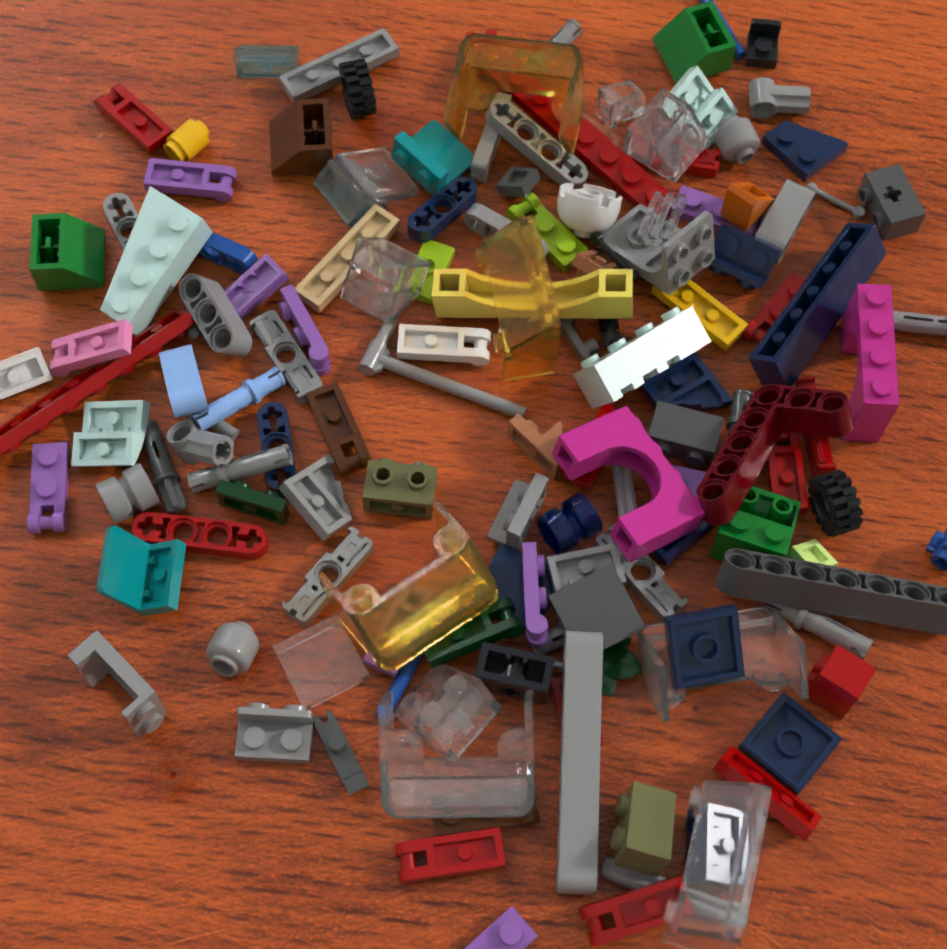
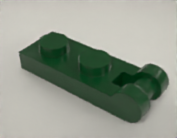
(476, 631)

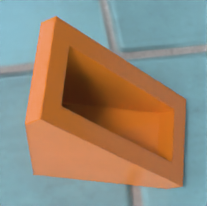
(745, 204)

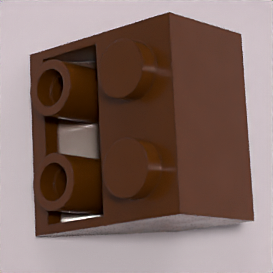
(301, 138)

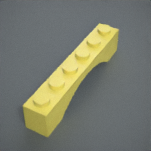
(591, 296)

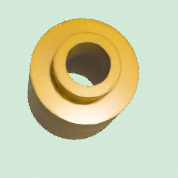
(187, 140)

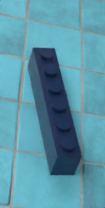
(817, 305)

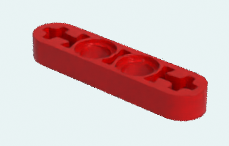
(202, 529)

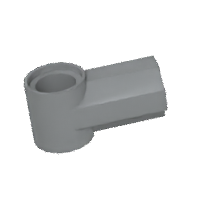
(768, 98)
(199, 445)

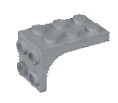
(664, 265)

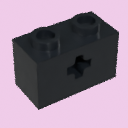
(514, 671)

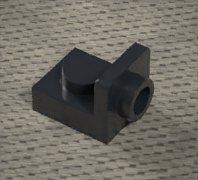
(762, 43)

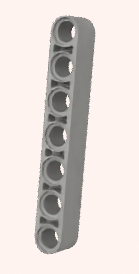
(579, 764)

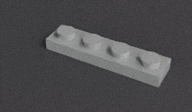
(324, 71)

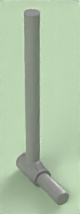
(378, 357)

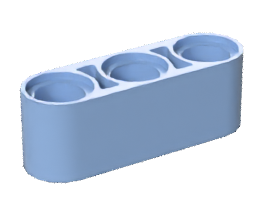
(183, 381)

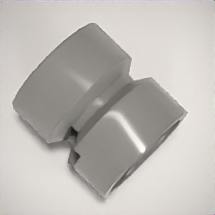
(127, 493)

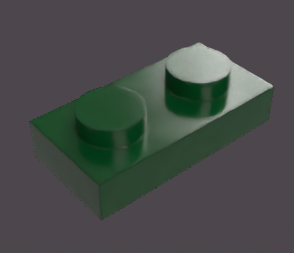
(242, 498)

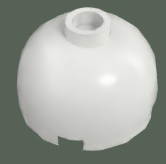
(588, 208)

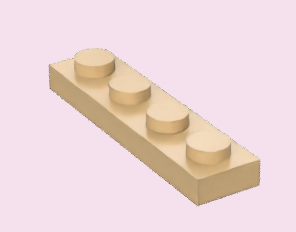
(330, 273)

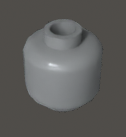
(737, 139)
(232, 648)

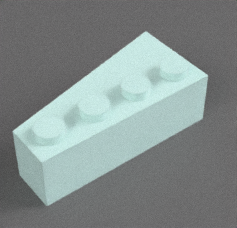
(154, 259)
(646, 355)

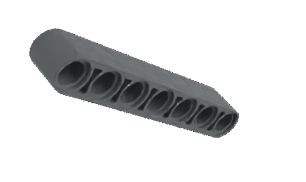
(833, 590)

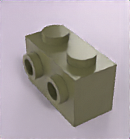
(399, 488)
(644, 829)

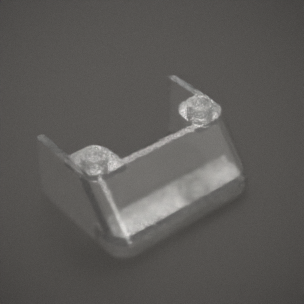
(770, 651)
(463, 789)
(719, 865)

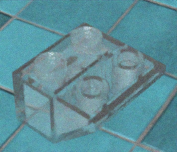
(666, 136)
(383, 278)
(448, 710)

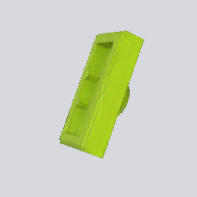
(440, 258)

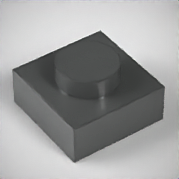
(518, 182)

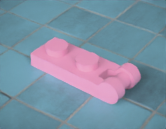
(90, 347)

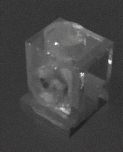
(619, 103)

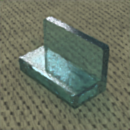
(265, 60)
(342, 194)

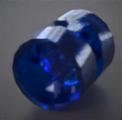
(573, 521)

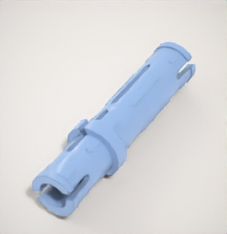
(249, 393)

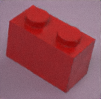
(838, 681)

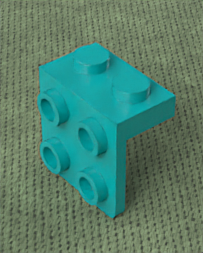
(432, 156)
(141, 573)

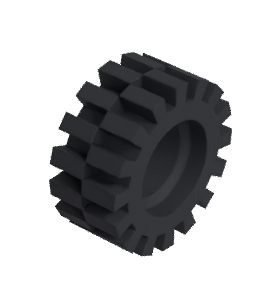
(357, 88)
(835, 503)

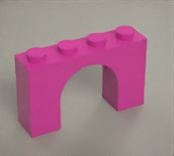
(869, 332)
(622, 441)

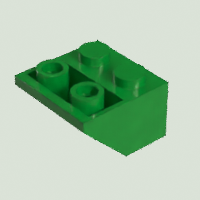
(696, 39)
(66, 252)
(760, 525)

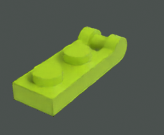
(561, 242)

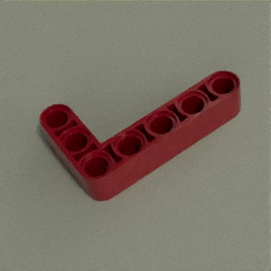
(754, 435)

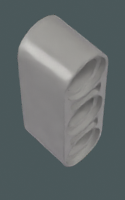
(786, 215)
(215, 316)

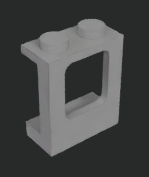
(97, 659)

